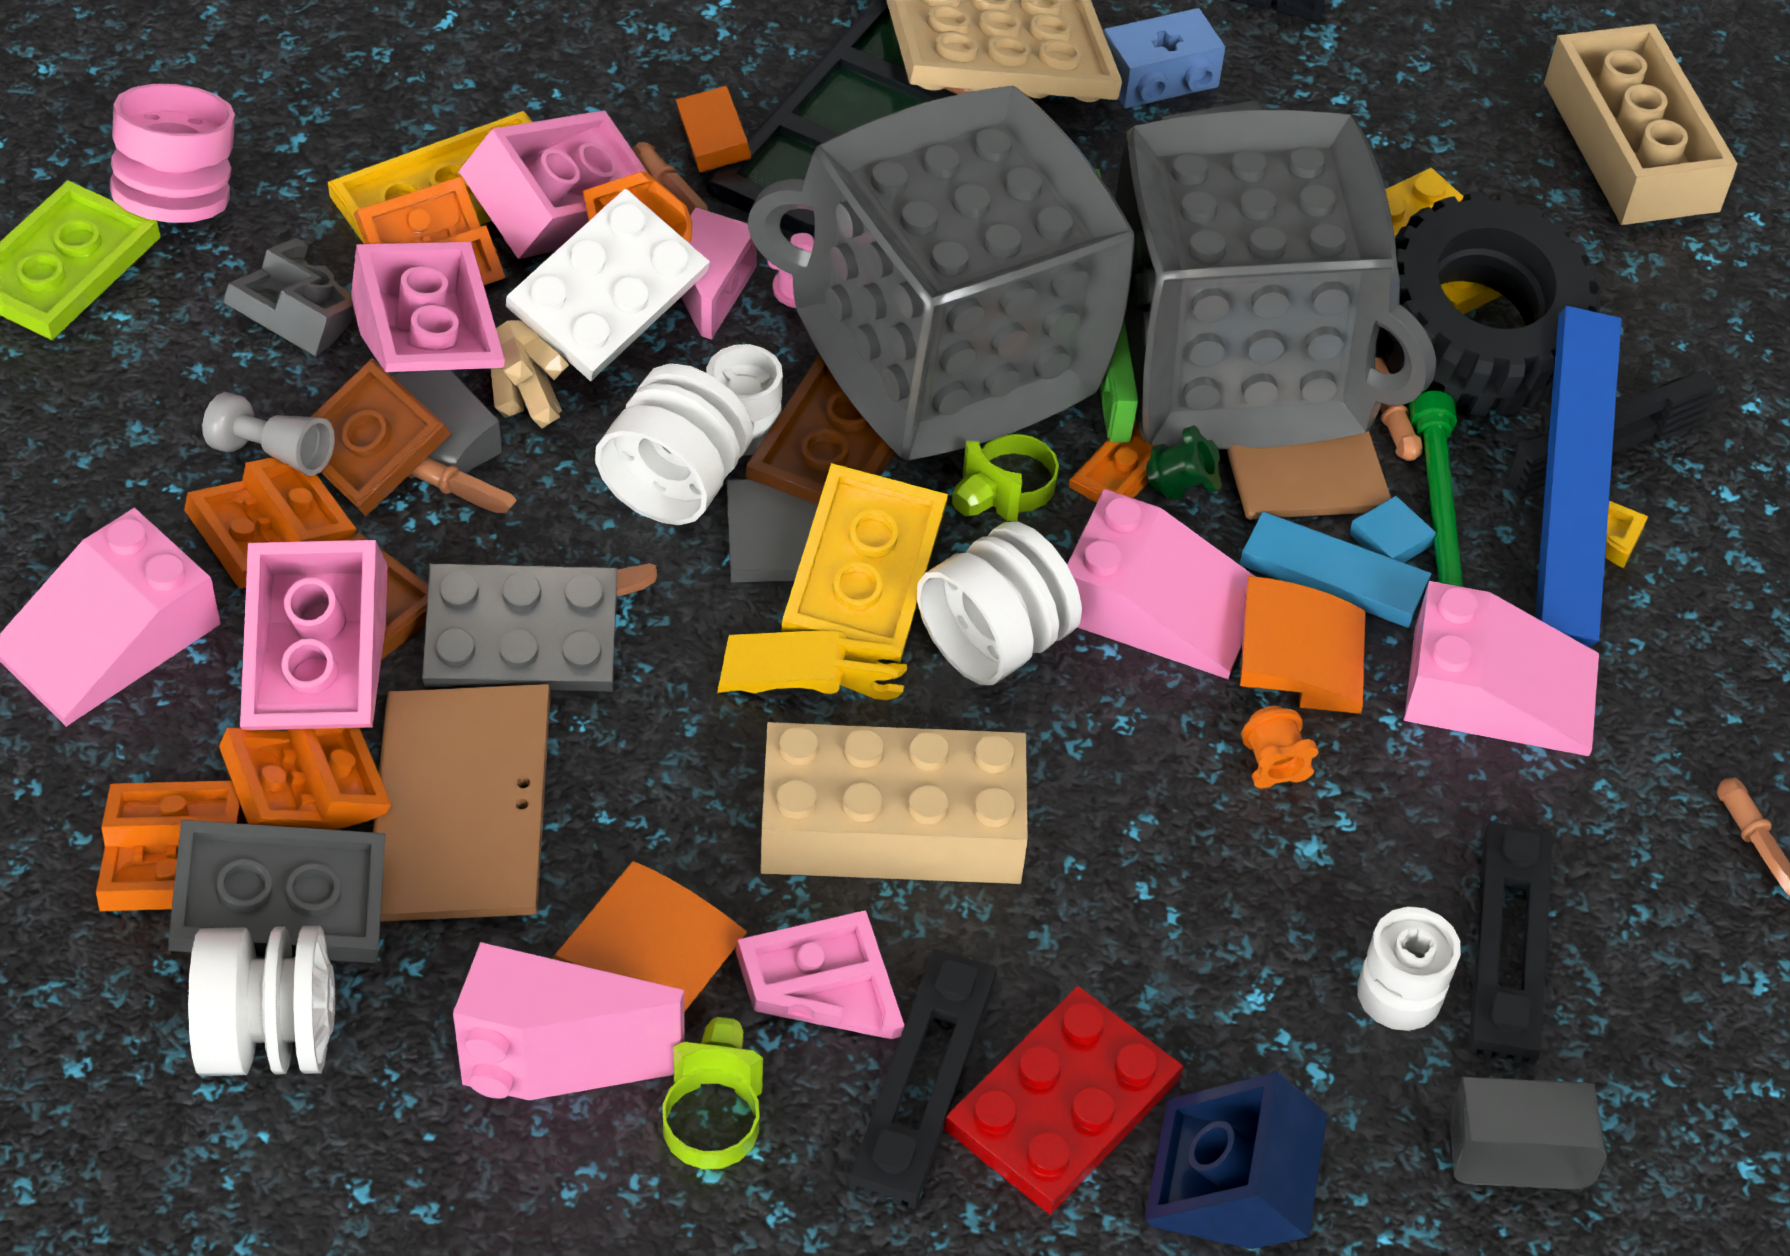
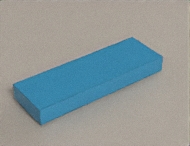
(1335, 567)

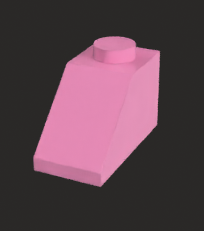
(732, 263)

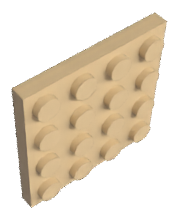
(1004, 43)

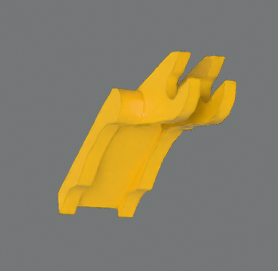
(809, 661)

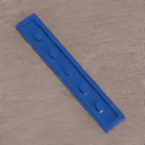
(1578, 474)

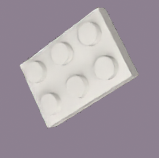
(607, 284)

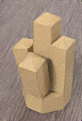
(524, 374)

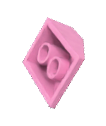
(536, 175)
(424, 307)
(1159, 586)
(108, 617)
(313, 634)
(1499, 673)
(560, 1027)

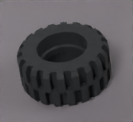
(1514, 255)

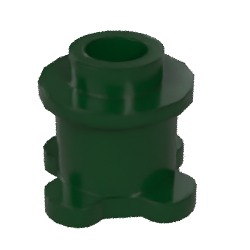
(1184, 465)

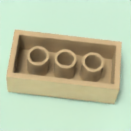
(1639, 124)
(894, 803)

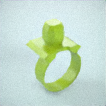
(989, 486)
(715, 1061)

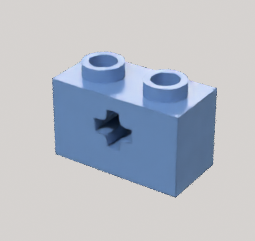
(1165, 57)

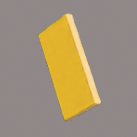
(414, 172)

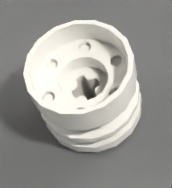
(674, 444)
(999, 602)
(255, 1001)

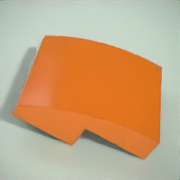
(432, 216)
(265, 507)
(1303, 644)
(304, 777)
(143, 838)
(654, 933)

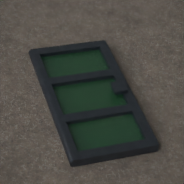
(848, 86)

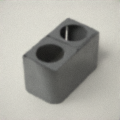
(1526, 1133)

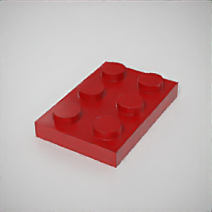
(1063, 1099)

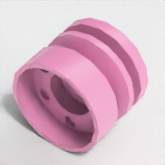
(171, 152)

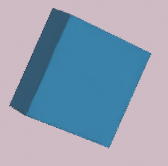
(1393, 531)

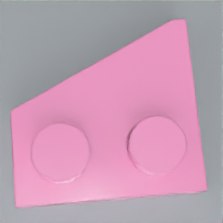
(822, 976)

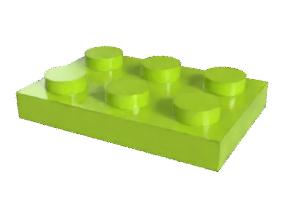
(67, 257)

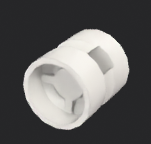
(757, 382)
(1408, 968)

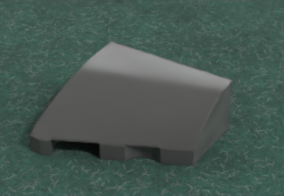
(294, 298)
(473, 427)

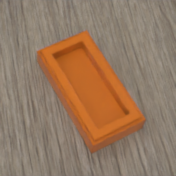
(713, 129)

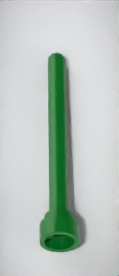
(1433, 421)

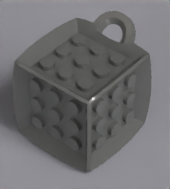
(955, 268)
(1262, 279)

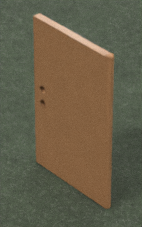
(1309, 478)
(458, 822)

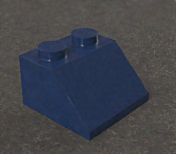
(1238, 1163)

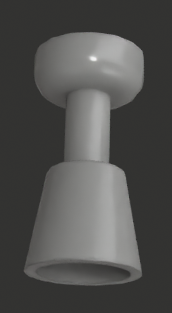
(294, 440)

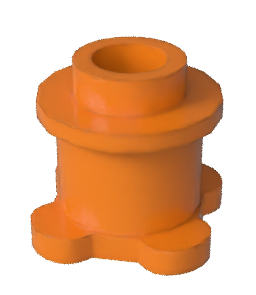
(1278, 746)

